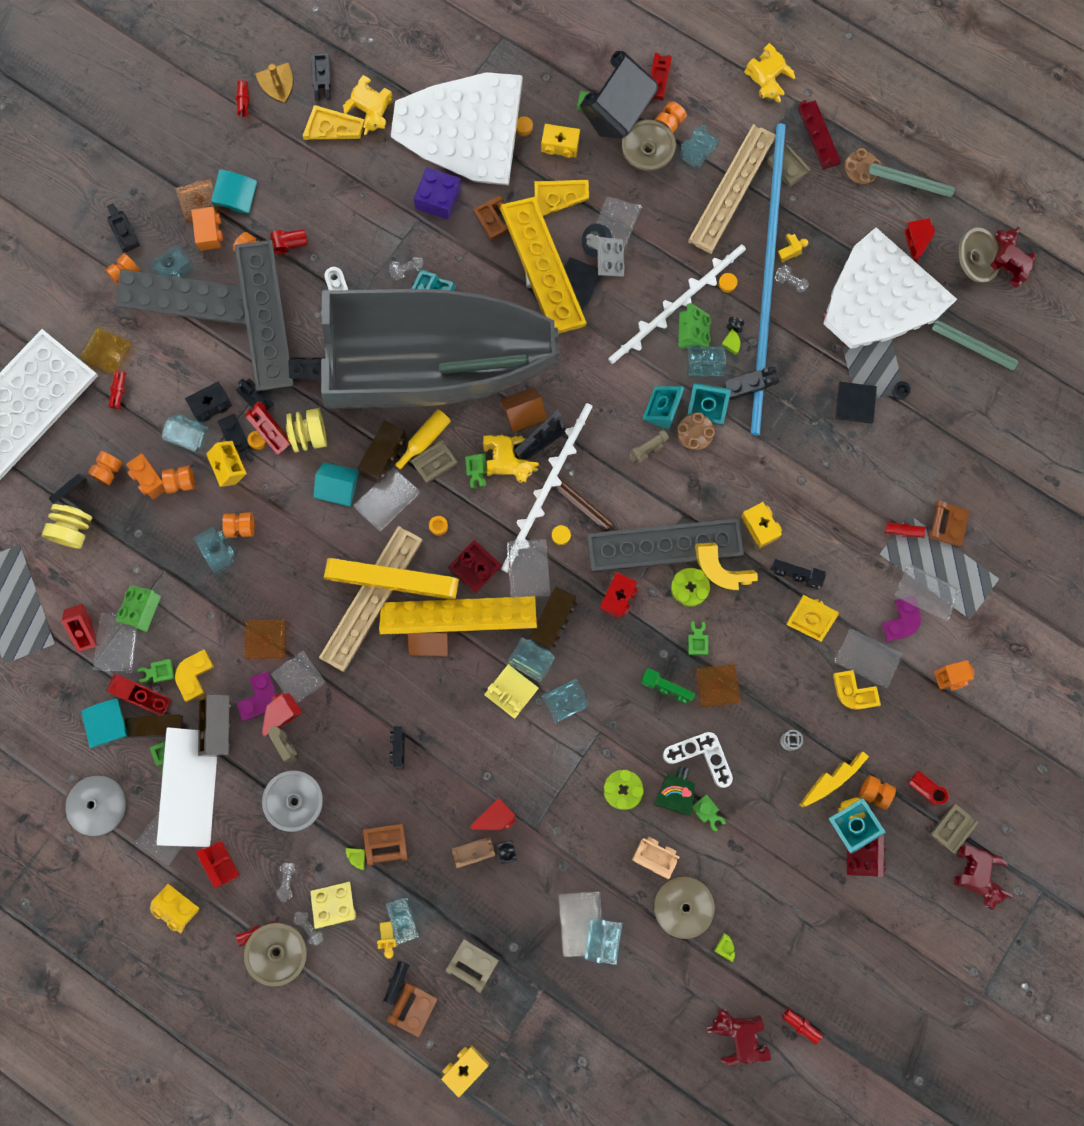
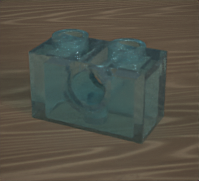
(175, 255)
(207, 541)
(402, 920)

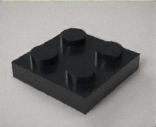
(397, 756)

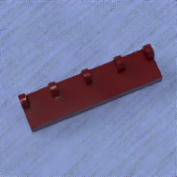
(818, 134)

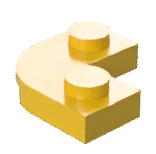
(187, 674)
(853, 697)

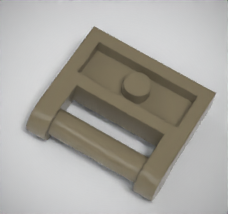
(655, 444)
(285, 749)
(475, 959)

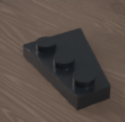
(544, 435)

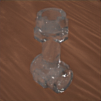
(397, 270)
(783, 274)
(284, 892)
(301, 918)

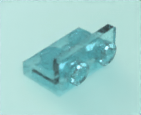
(698, 147)
(706, 361)

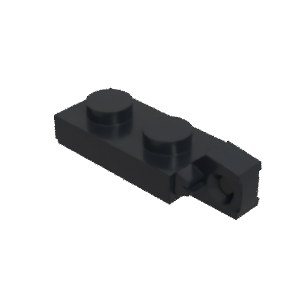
(122, 229)

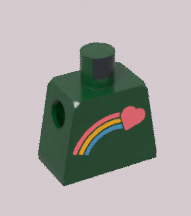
(676, 793)

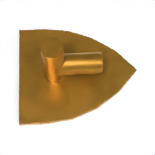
(276, 81)

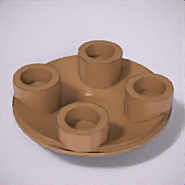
(858, 164)
(695, 431)

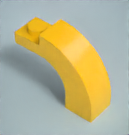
(708, 561)

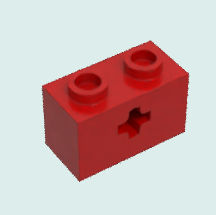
(619, 585)

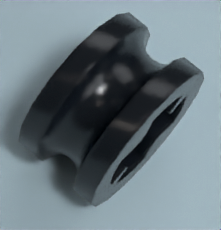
(736, 324)
(907, 389)

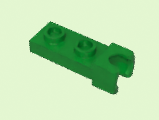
(651, 679)

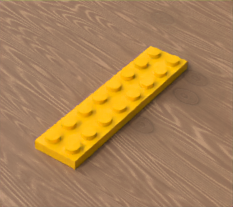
(542, 264)
(458, 615)

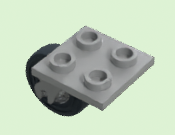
(599, 243)

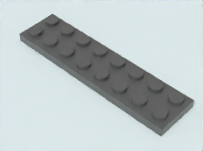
(180, 297)
(264, 315)
(662, 544)

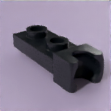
(814, 577)
(506, 852)

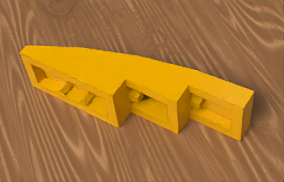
(828, 783)

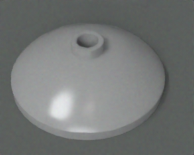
(279, 796)
(107, 810)

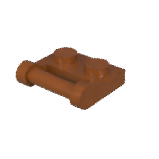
(489, 219)
(954, 526)
(385, 837)
(418, 1012)

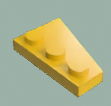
(332, 125)
(558, 195)

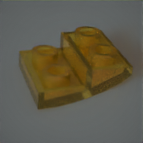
(105, 350)

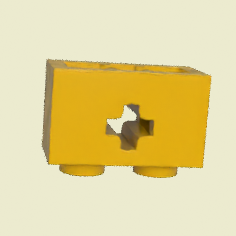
(560, 140)
(226, 463)
(761, 534)
(460, 1082)

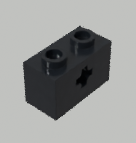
(199, 402)

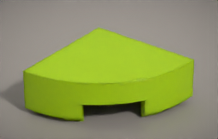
(732, 342)
(356, 857)
(726, 948)

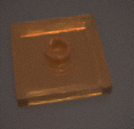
(196, 196)
(265, 639)
(718, 686)

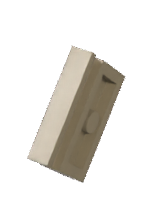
(792, 168)
(434, 462)
(954, 828)

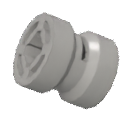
(791, 740)

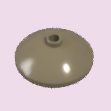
(649, 136)
(976, 254)
(669, 905)
(272, 968)

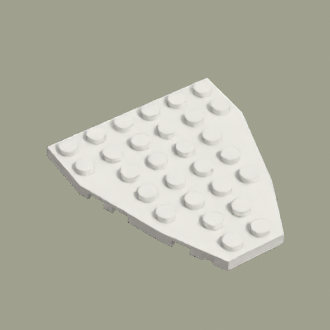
(463, 125)
(882, 294)

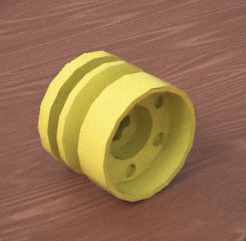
(306, 430)
(67, 524)

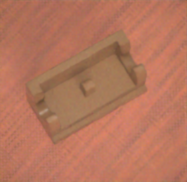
(473, 852)

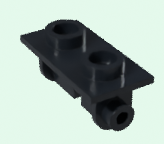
(248, 392)

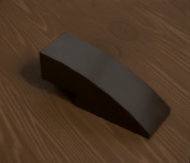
(152, 725)

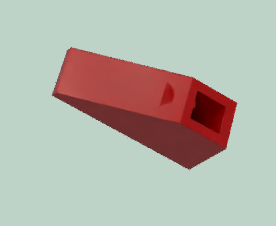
(138, 694)

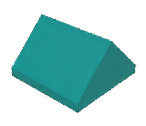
(709, 401)
(663, 405)
(335, 484)
(857, 831)

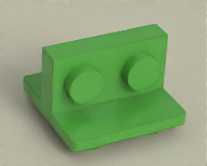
(694, 327)
(138, 607)

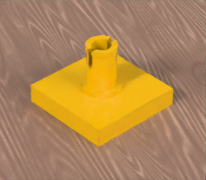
(812, 618)

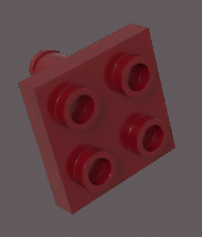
(474, 566)
(868, 859)

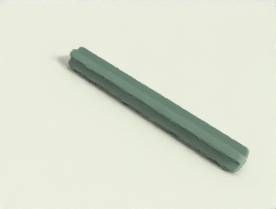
(911, 180)
(975, 345)
(483, 364)

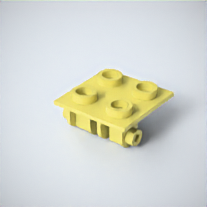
(511, 691)
(332, 905)

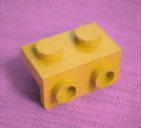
(173, 908)

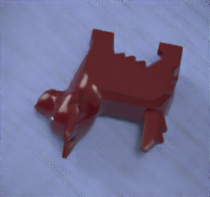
(1011, 257)
(978, 875)
(744, 1035)

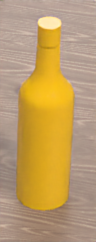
(424, 436)

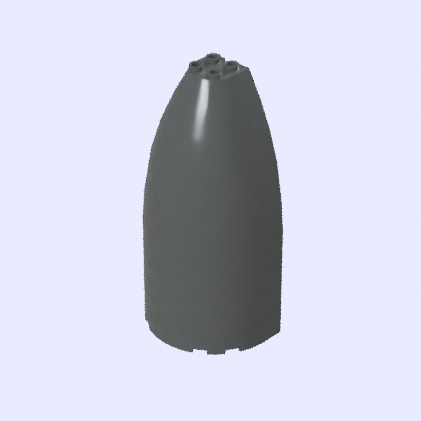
(390, 343)

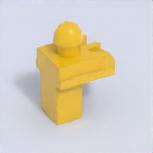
(794, 248)
(387, 939)

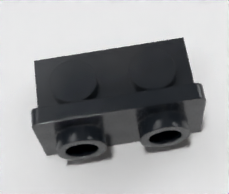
(305, 367)

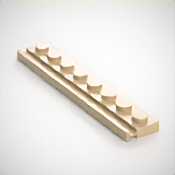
(732, 189)
(368, 603)

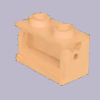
(655, 857)

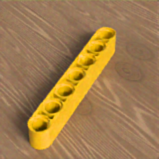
(391, 578)

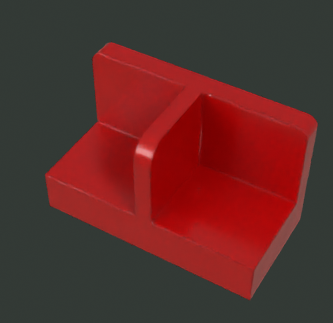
(217, 864)

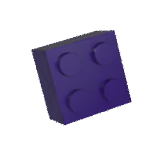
(437, 193)

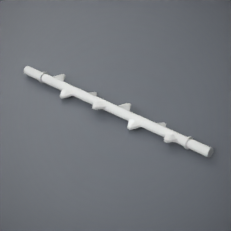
(669, 307)
(552, 480)

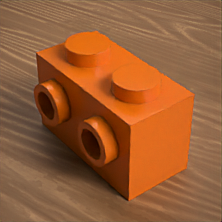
(206, 228)
(146, 475)
(954, 675)

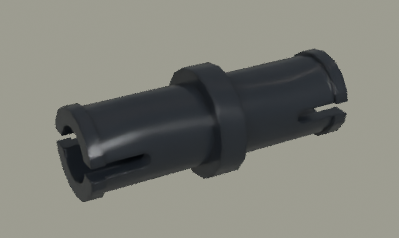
(396, 982)

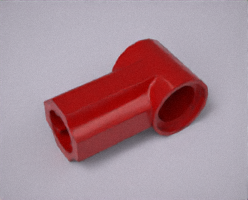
(284, 240)
(927, 787)

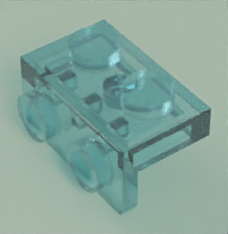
(183, 432)
(531, 659)
(565, 700)
(603, 941)

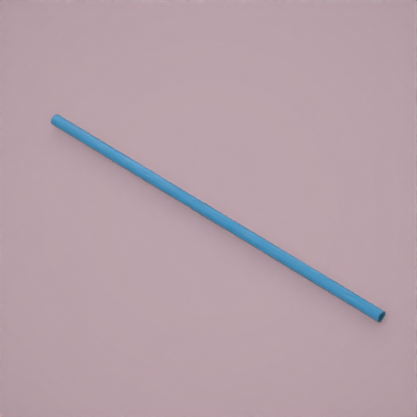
(768, 273)

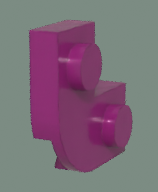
(906, 625)
(263, 691)

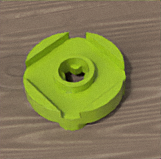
(683, 595)
(623, 801)

